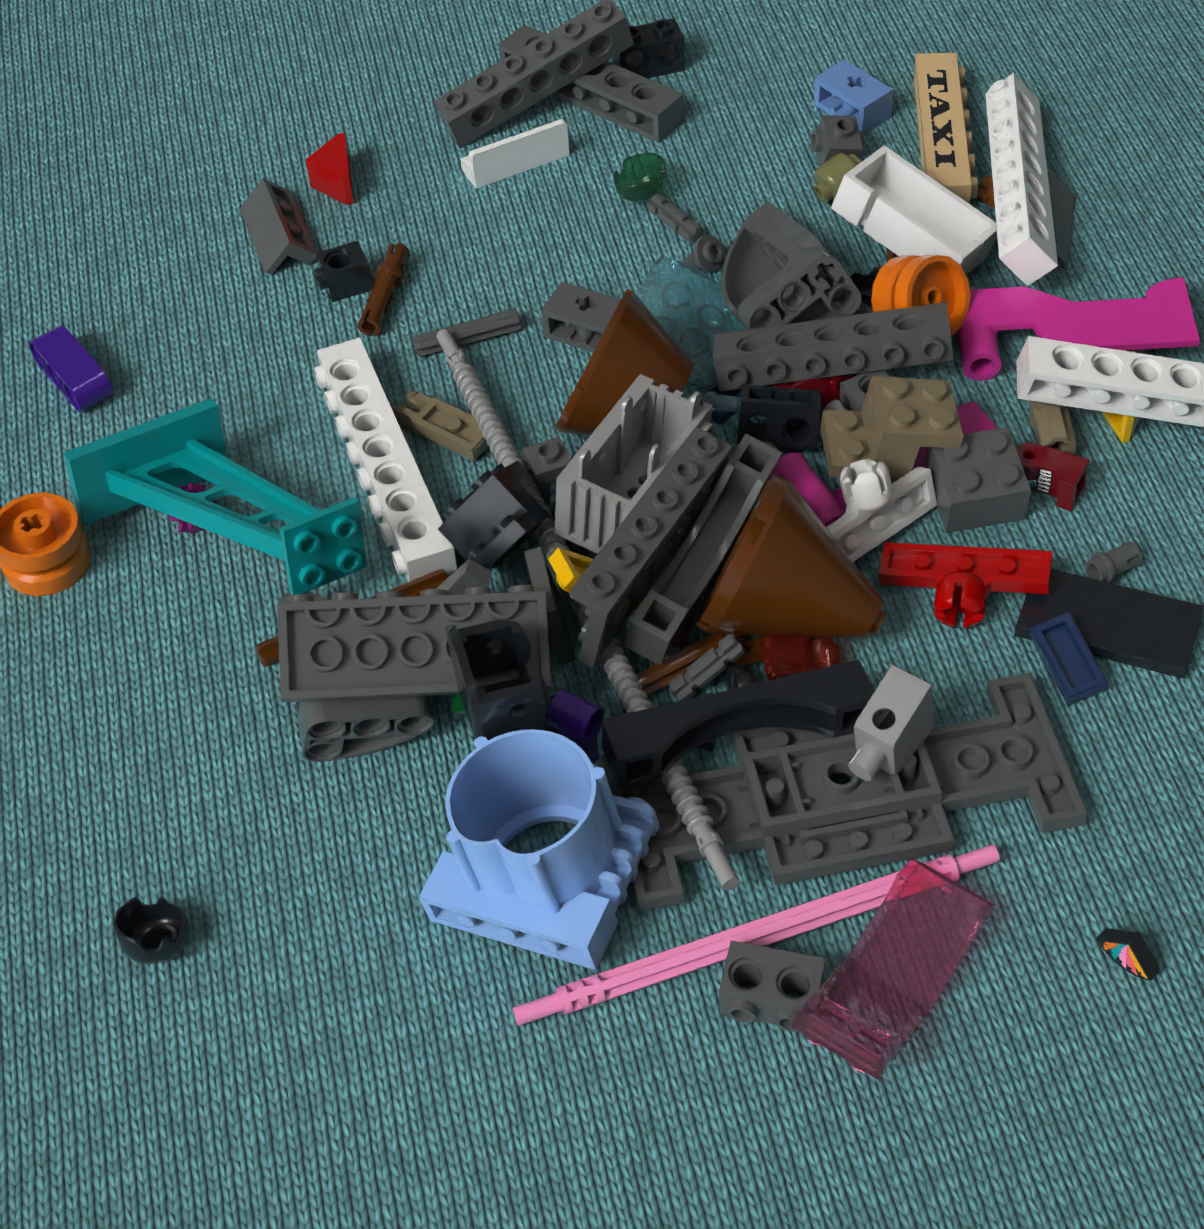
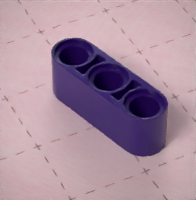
(71, 368)

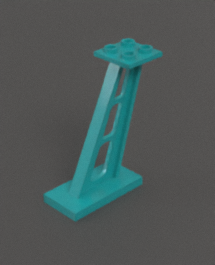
(189, 446)

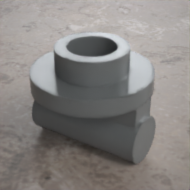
(707, 254)

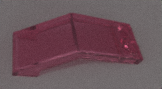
(895, 969)

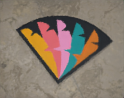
(1129, 952)

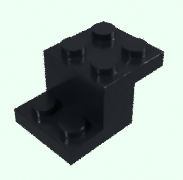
(493, 517)

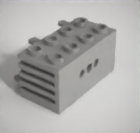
(625, 447)

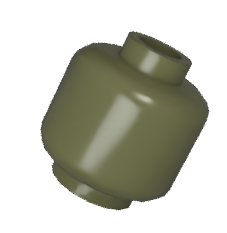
(830, 175)

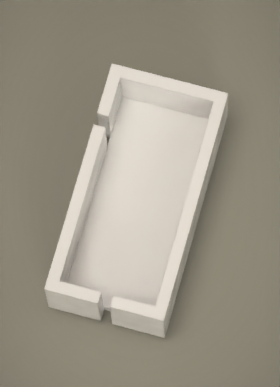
(913, 211)

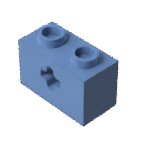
(852, 92)

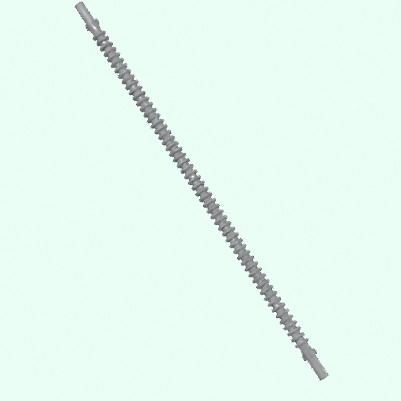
(614, 661)

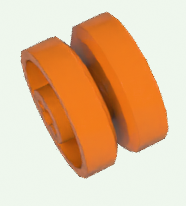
(920, 282)
(42, 544)

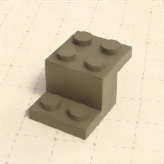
(892, 425)

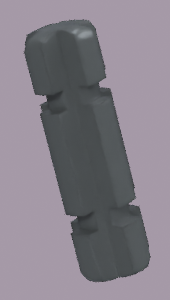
(675, 218)
(707, 667)

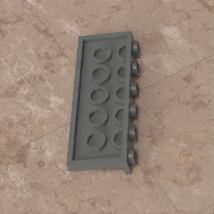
(647, 541)
(395, 641)

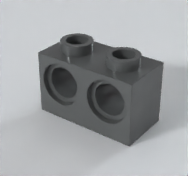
(775, 975)

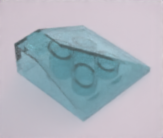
(690, 311)

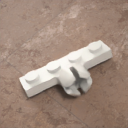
(877, 506)

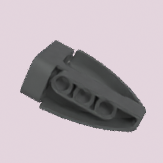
(783, 274)

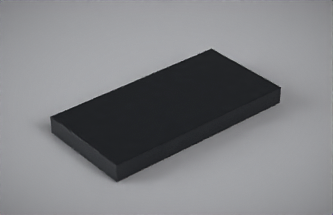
(1119, 621)

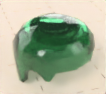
(641, 177)

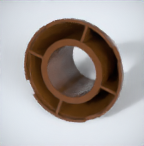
(629, 347)

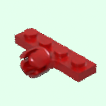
(965, 575)

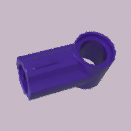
(577, 721)

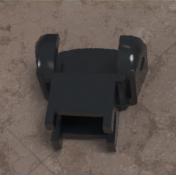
(505, 704)

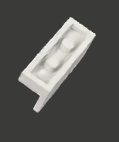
(516, 154)

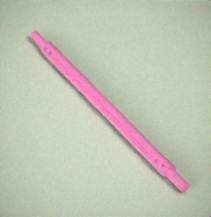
(715, 947)

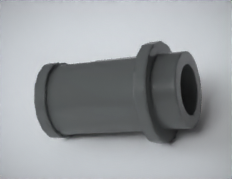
(1116, 561)

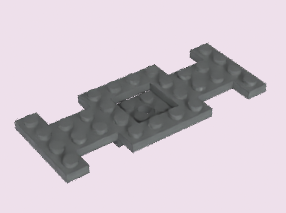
(787, 789)

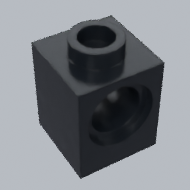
(343, 271)

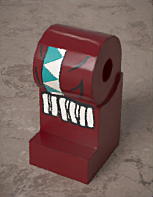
(1054, 473)

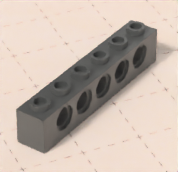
(534, 72)
(614, 93)
(833, 346)

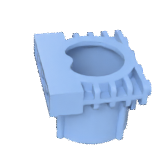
(548, 899)

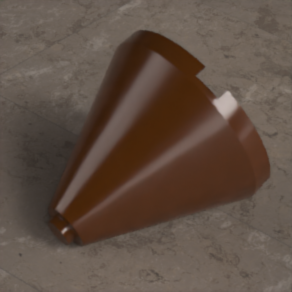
(790, 577)

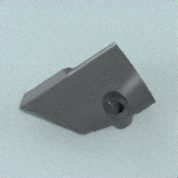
(359, 726)

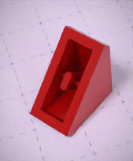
(331, 170)

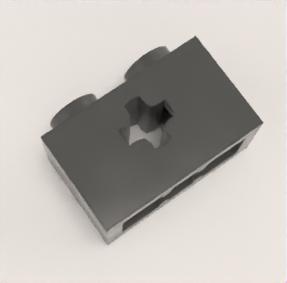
(577, 316)

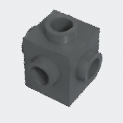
(836, 135)

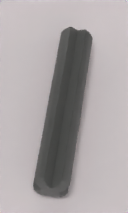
(470, 331)

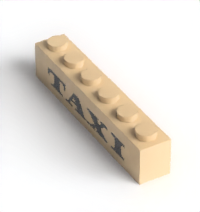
(944, 123)

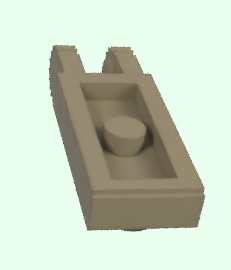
(441, 424)

